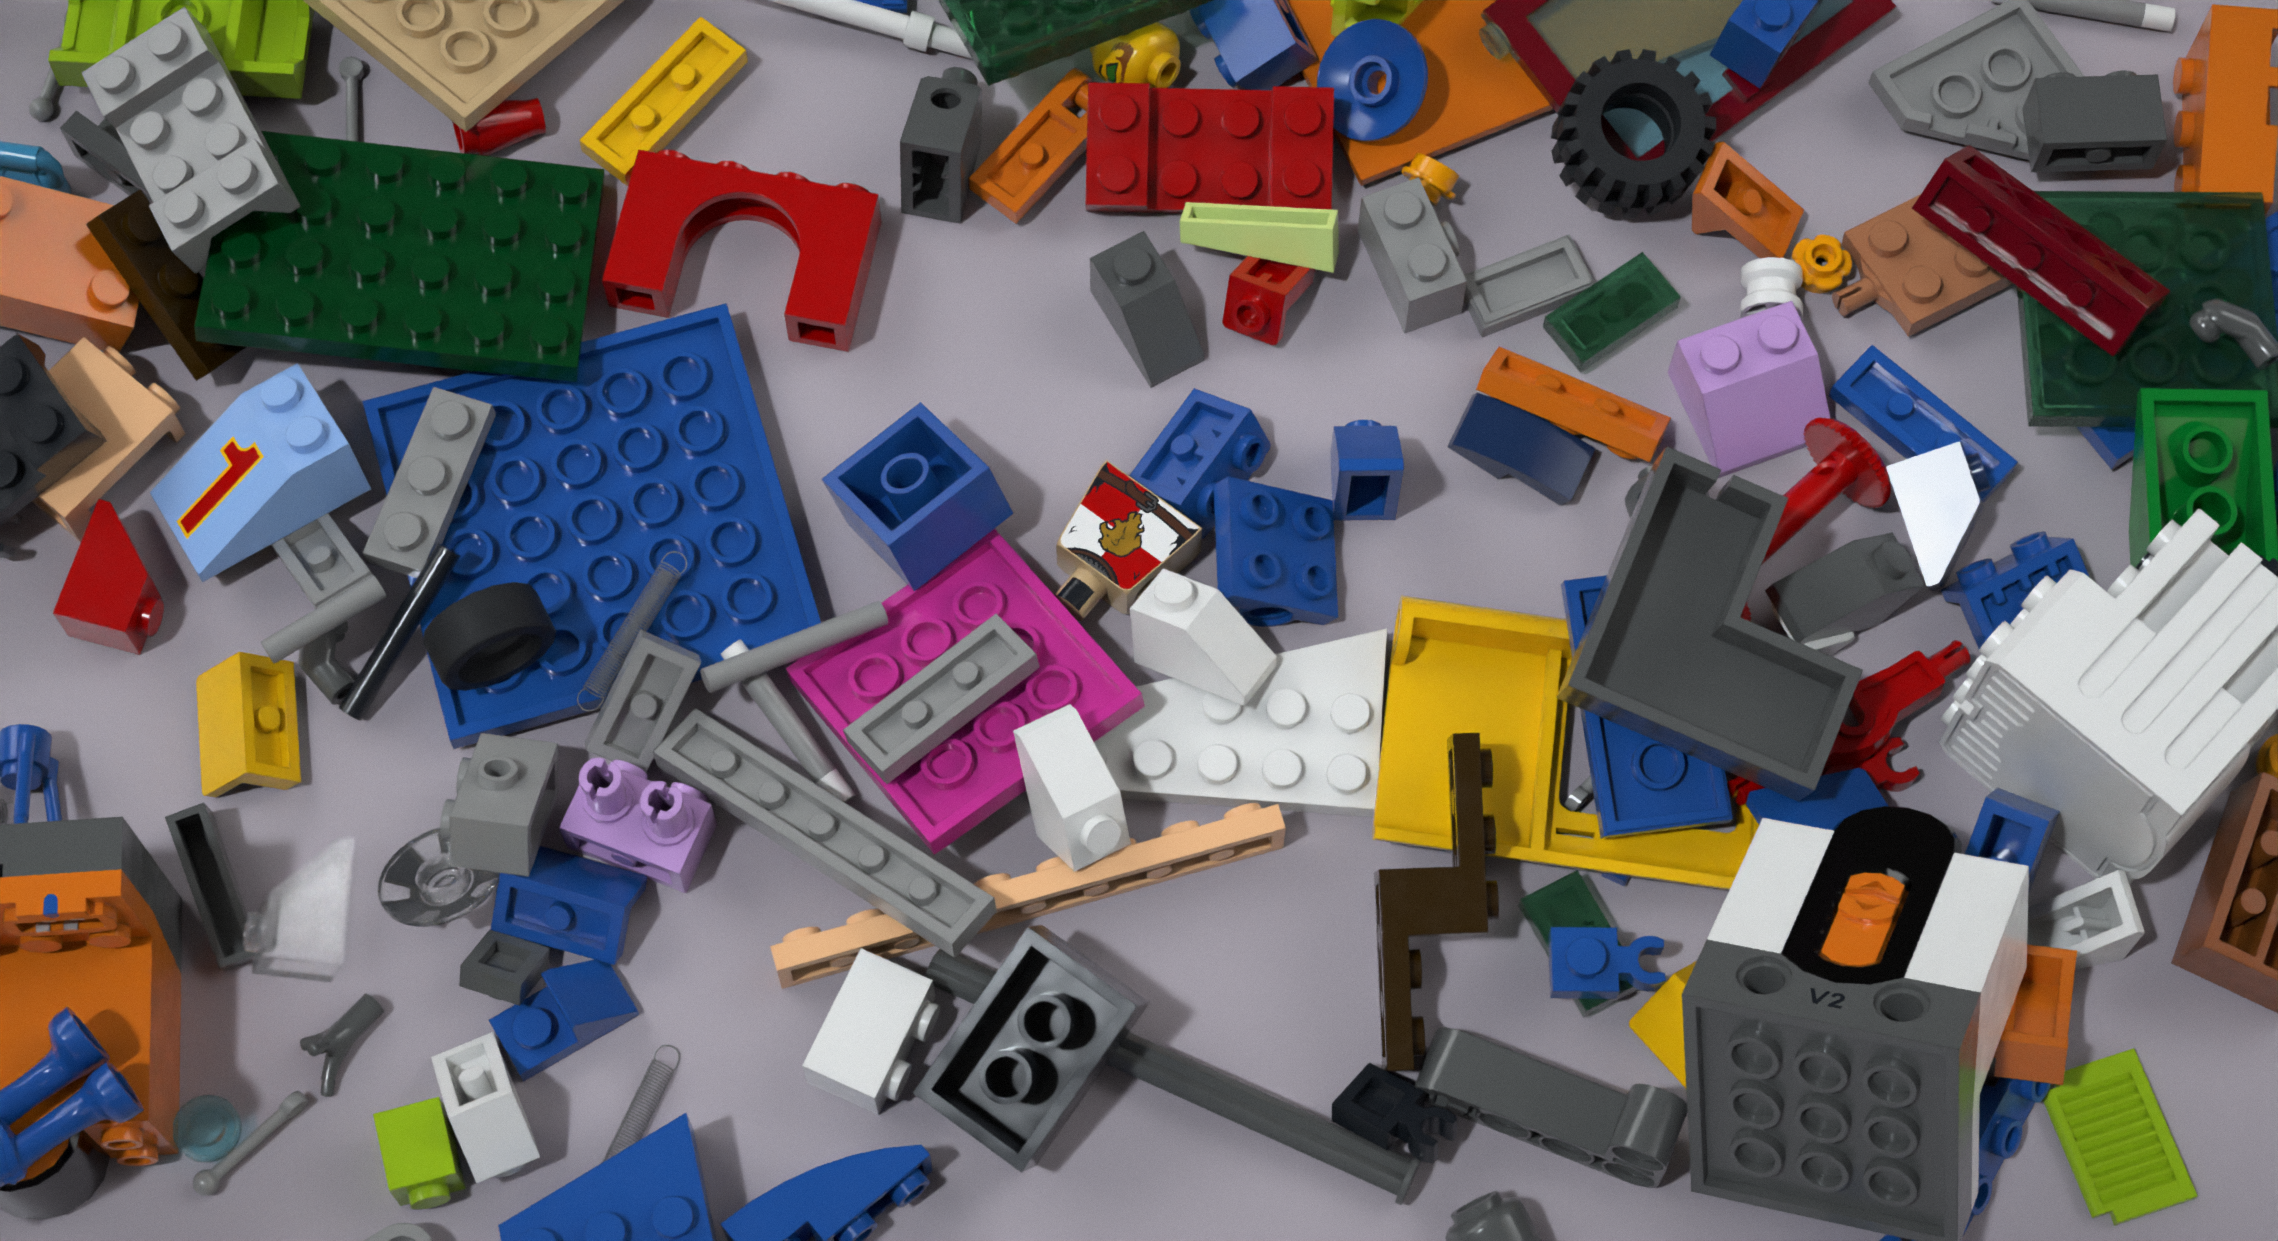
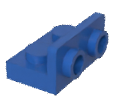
(1197, 450)
(1996, 590)

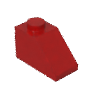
(108, 588)

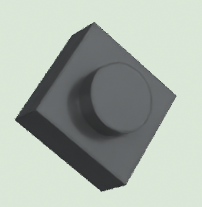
(504, 967)

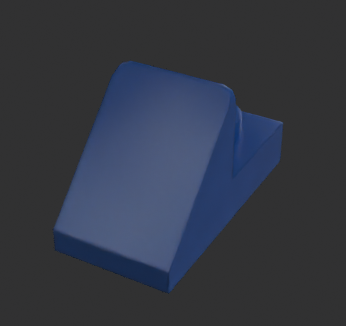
(568, 1014)

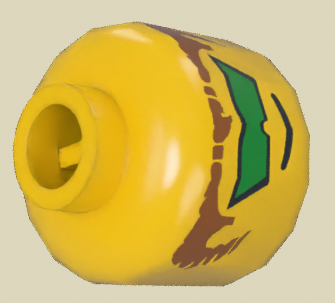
(1139, 57)

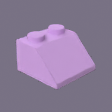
(1750, 387)

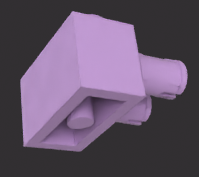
(639, 822)

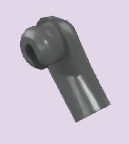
(2239, 324)

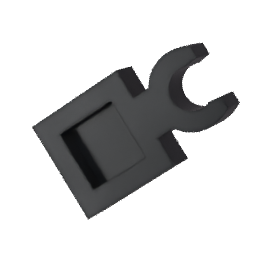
(1391, 1109)

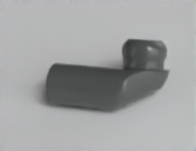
(320, 665)

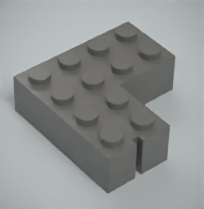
(1678, 657)

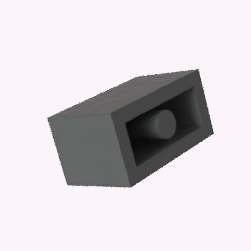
(2094, 122)

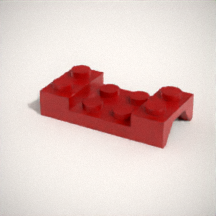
(1207, 146)

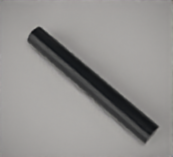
(399, 631)

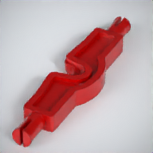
(1880, 704)

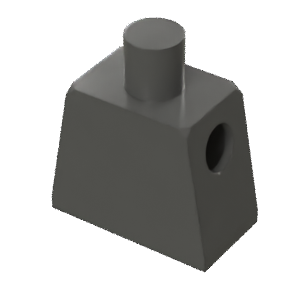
(947, 123)

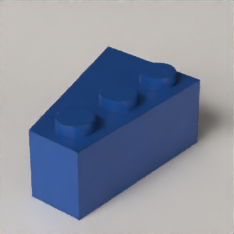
(637, 1195)

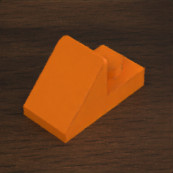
(1744, 203)

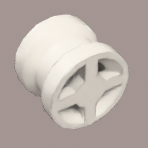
(1770, 284)

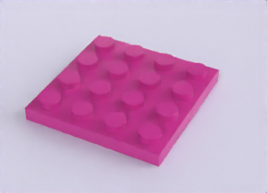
(979, 763)

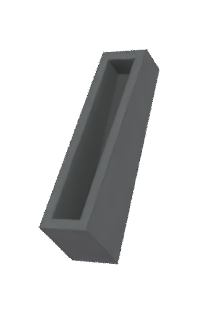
(211, 883)

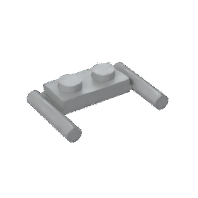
(330, 578)

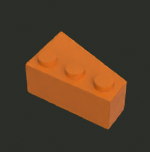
(2227, 104)

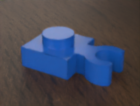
(1590, 963)

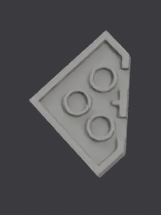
(1974, 79)

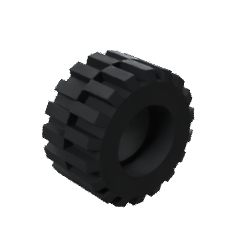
(1662, 96)

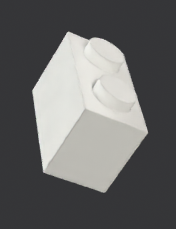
(871, 1032)

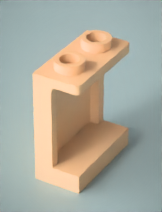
(126, 415)

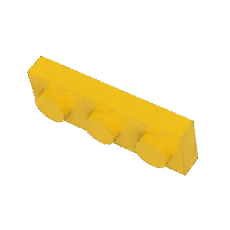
(664, 98)

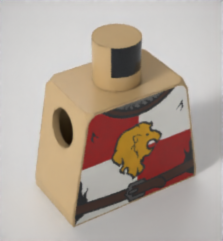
(1120, 543)

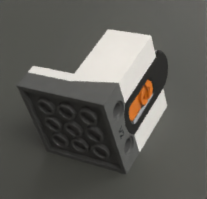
(1853, 1022)

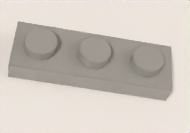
(429, 482)
(941, 698)

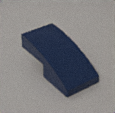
(1523, 445)

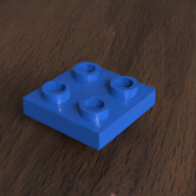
(1275, 553)

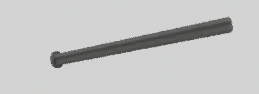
(1220, 1094)

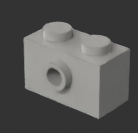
(1412, 254)
(501, 804)

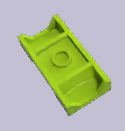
(258, 39)

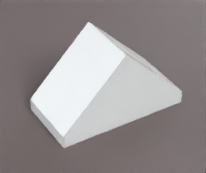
(2092, 918)

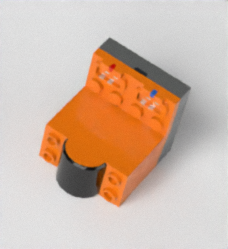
(99, 933)

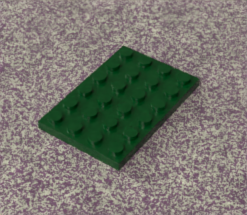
(411, 260)

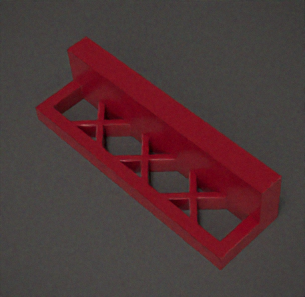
(2039, 249)

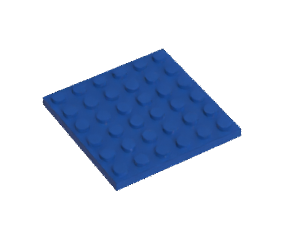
(591, 493)

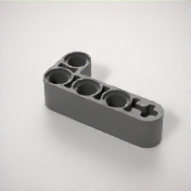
(1552, 1108)

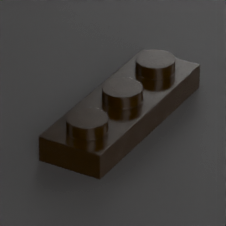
(158, 280)

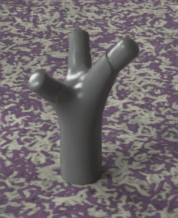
(339, 1038)

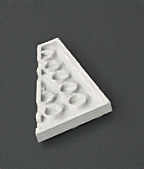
(1297, 743)

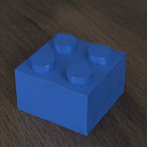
(918, 496)

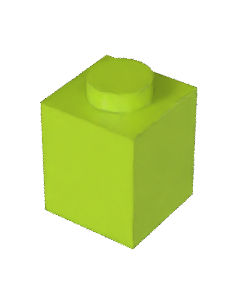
(419, 1154)

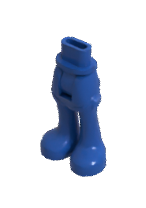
(102, 1096)

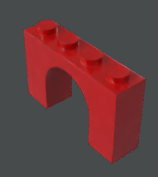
(680, 199)

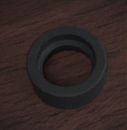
(489, 636)

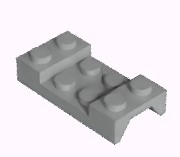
(188, 134)

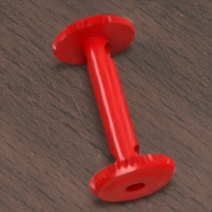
(1843, 466)

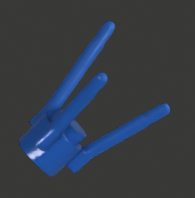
(27, 764)

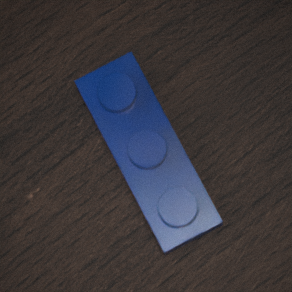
(1912, 416)

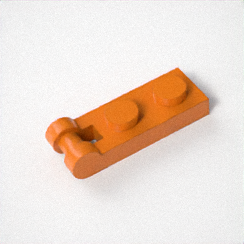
(1036, 150)

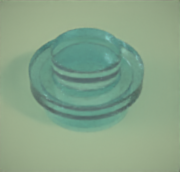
(207, 1128)

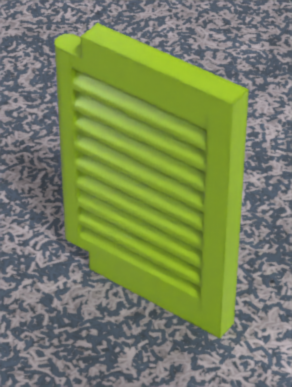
(2117, 1139)

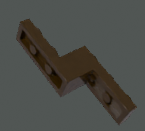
(1434, 901)

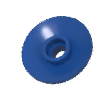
(1355, 65)

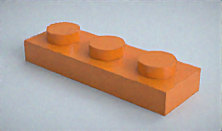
(1574, 404)

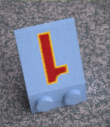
(258, 474)

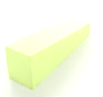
(1266, 232)

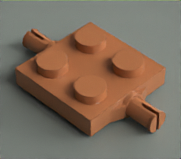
(1913, 270)

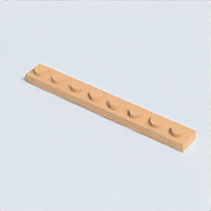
(1052, 888)

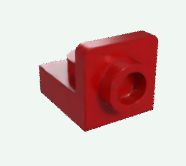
(1261, 295)

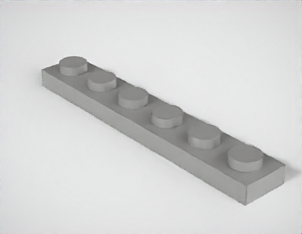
(826, 832)

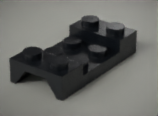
(38, 427)

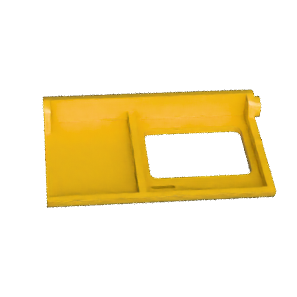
(1501, 678)

